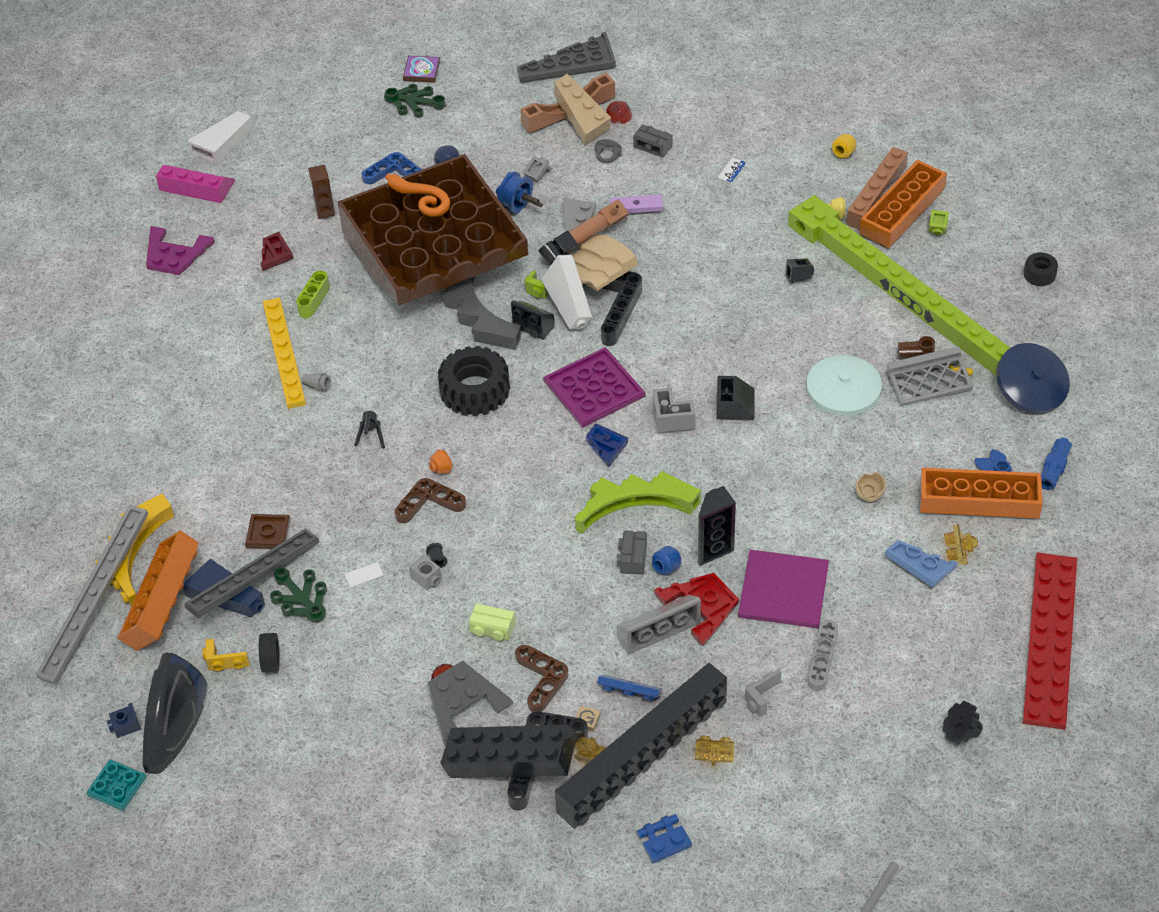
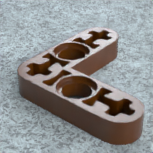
(424, 495)
(549, 675)

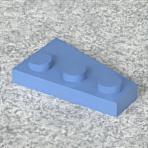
(922, 565)

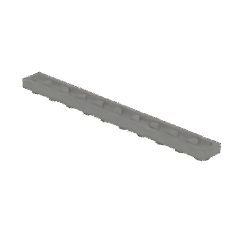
(92, 594)

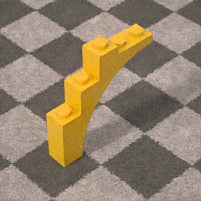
(159, 512)

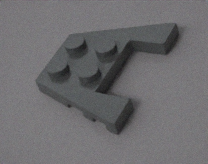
(457, 690)

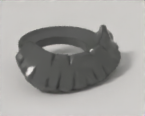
(601, 144)

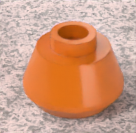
(440, 462)

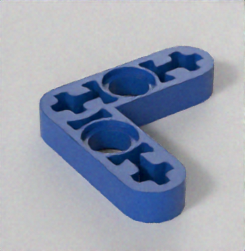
(373, 173)

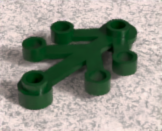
(396, 96)
(300, 596)

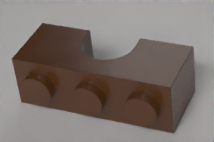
(321, 191)

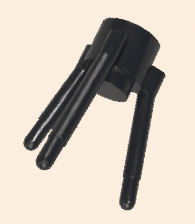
(368, 423)

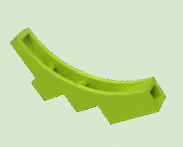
(661, 491)

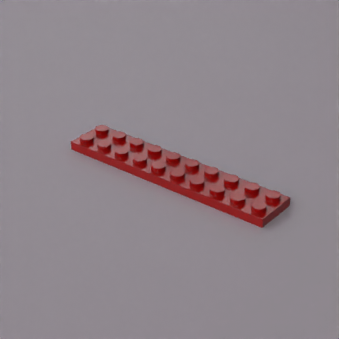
(1050, 641)

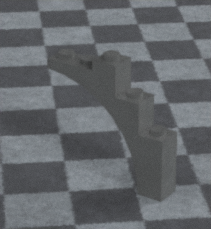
(485, 325)

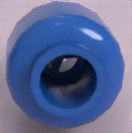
(666, 560)

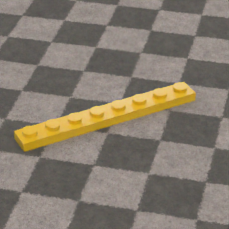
(284, 353)

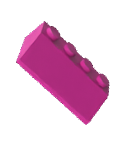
(193, 183)

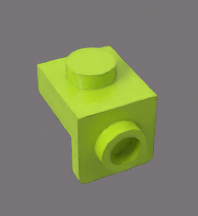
(938, 222)
(534, 286)

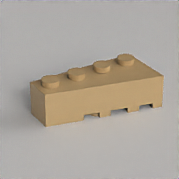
(581, 109)

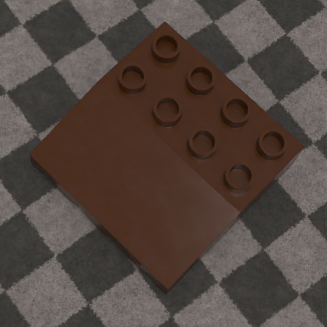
(424, 253)

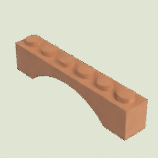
(541, 115)
(888, 170)

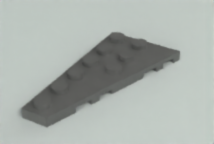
(573, 59)

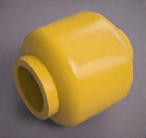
(844, 145)

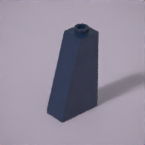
(245, 603)

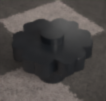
(962, 723)

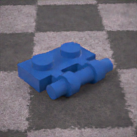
(667, 843)

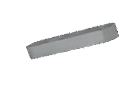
(825, 655)

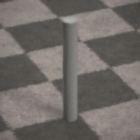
(881, 886)

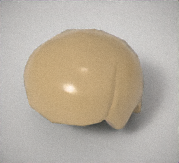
(870, 486)

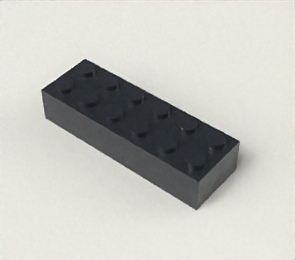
(508, 751)

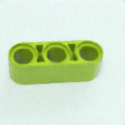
(312, 294)

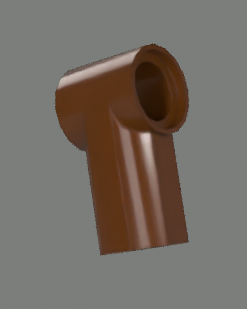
(916, 348)

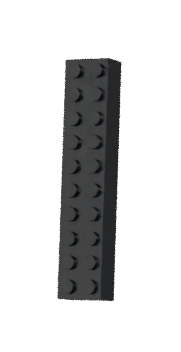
(641, 746)

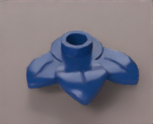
(996, 462)

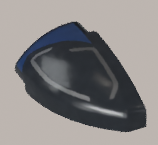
(171, 711)

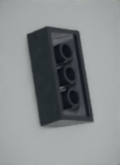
(716, 525)

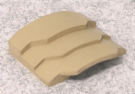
(603, 261)

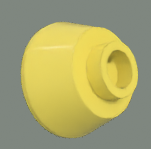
(839, 205)

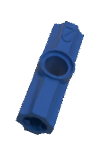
(1055, 463)

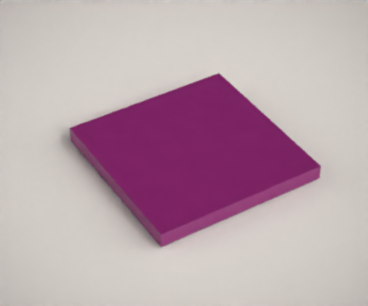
(594, 387)
(783, 588)

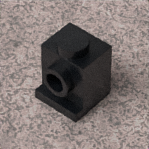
(798, 269)

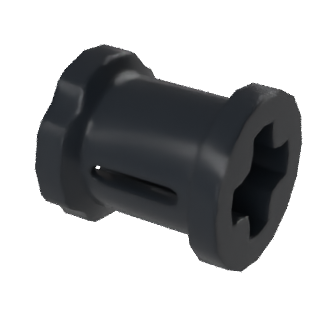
(436, 555)

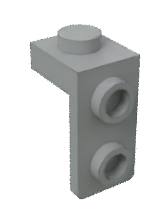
(753, 692)

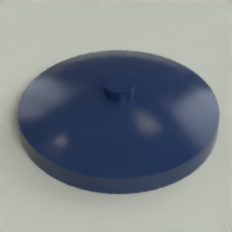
(1032, 378)

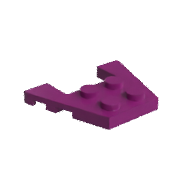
(173, 257)

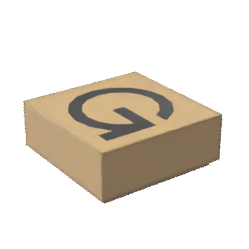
(590, 715)

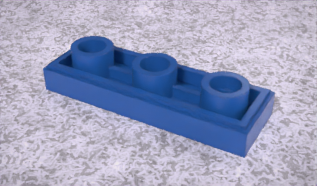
(629, 687)

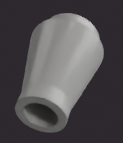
(317, 380)

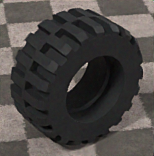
(479, 397)

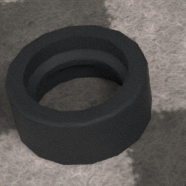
(269, 652)

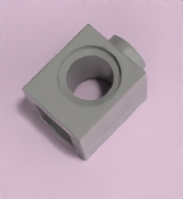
(425, 572)

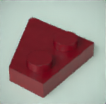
(274, 251)

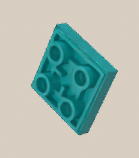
(116, 785)

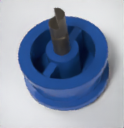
(516, 192)

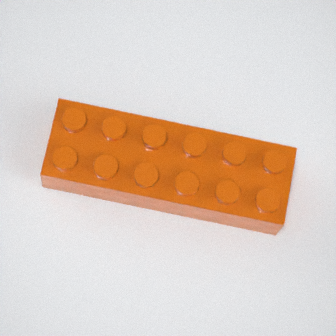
(903, 203)
(980, 493)
(158, 591)

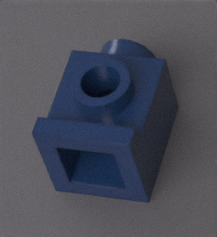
(123, 721)

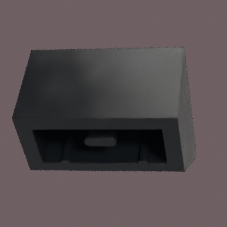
(532, 319)
(734, 398)

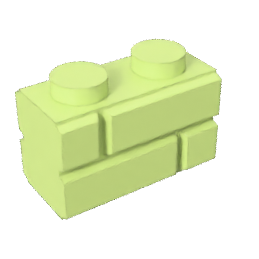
(492, 622)

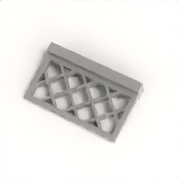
(922, 363)

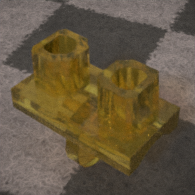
(962, 543)
(587, 749)
(714, 750)

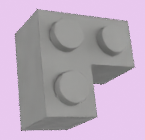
(671, 414)

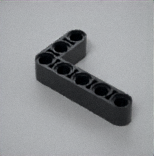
(629, 290)
(523, 787)

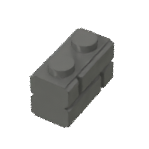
(653, 140)
(633, 552)

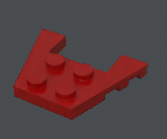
(715, 598)

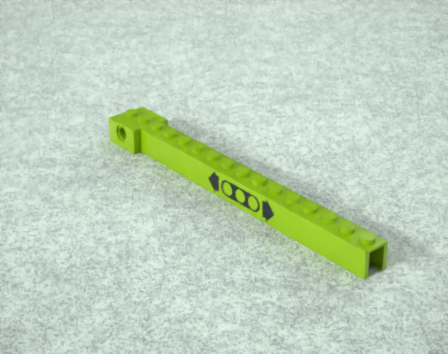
(820, 223)

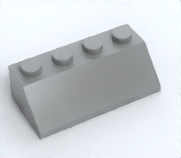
(659, 623)

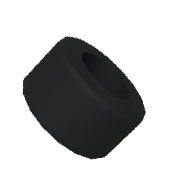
(1040, 269)

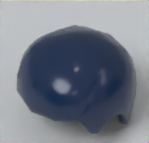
(445, 153)

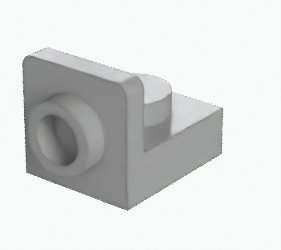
(536, 168)

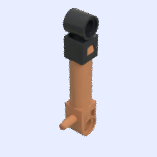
(570, 239)

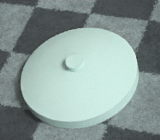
(844, 385)

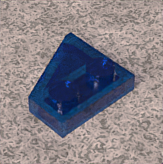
(606, 443)

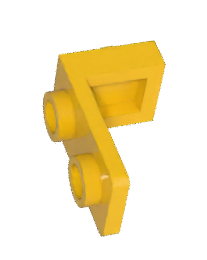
(223, 661)

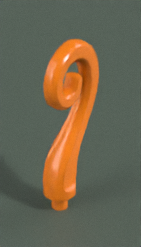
(403, 186)

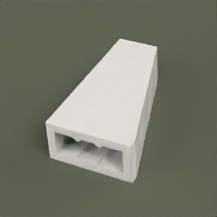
(221, 138)
(567, 291)

